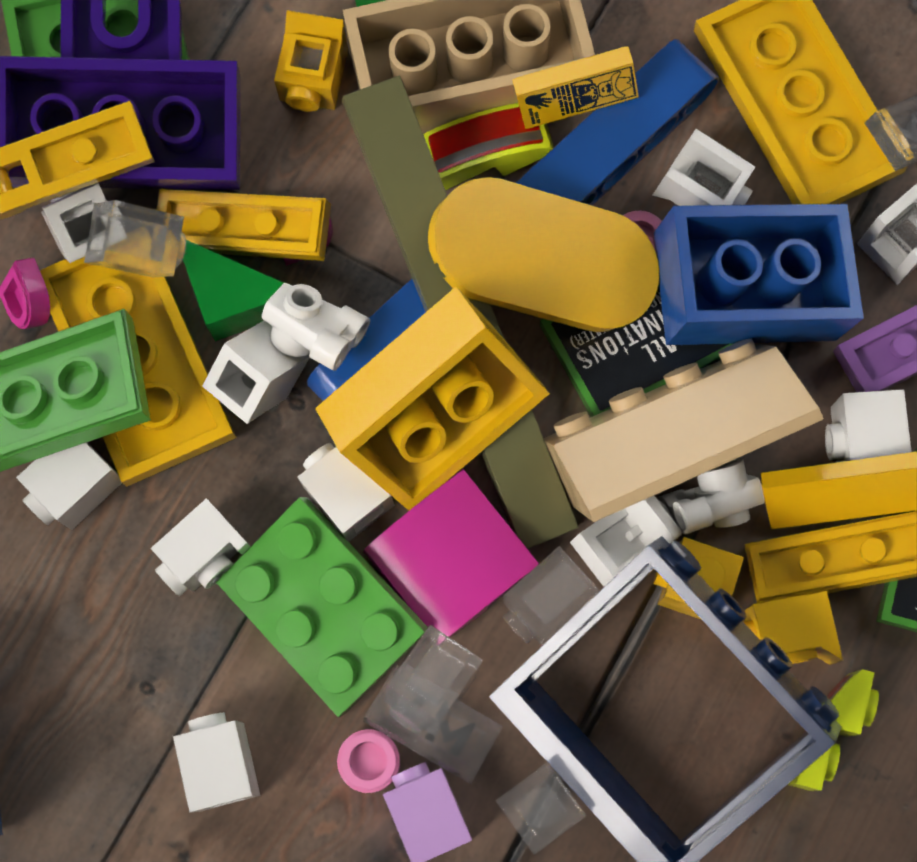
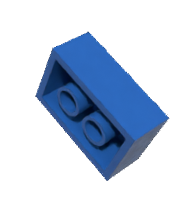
(757, 273)

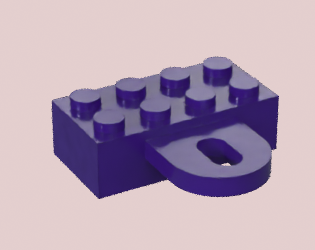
(183, 105)

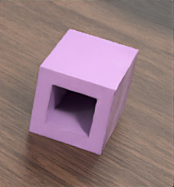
(426, 813)

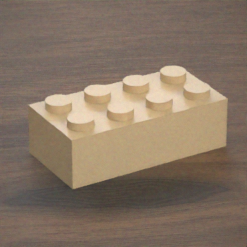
(462, 52)

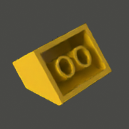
(430, 401)

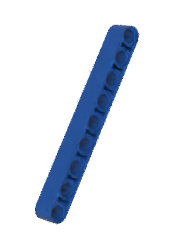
(577, 168)

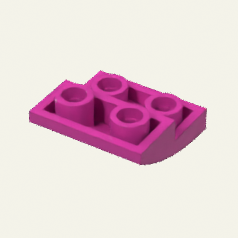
(451, 556)

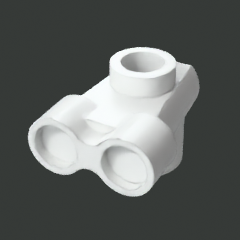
(312, 326)
(721, 498)

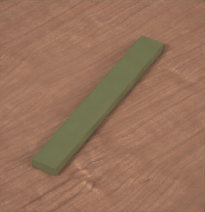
(410, 194)

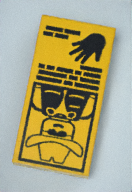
(576, 87)

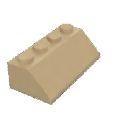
(679, 428)

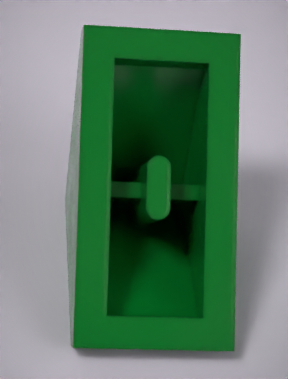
(227, 291)

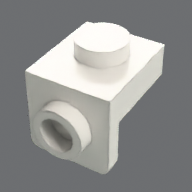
(621, 536)

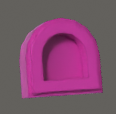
(25, 295)

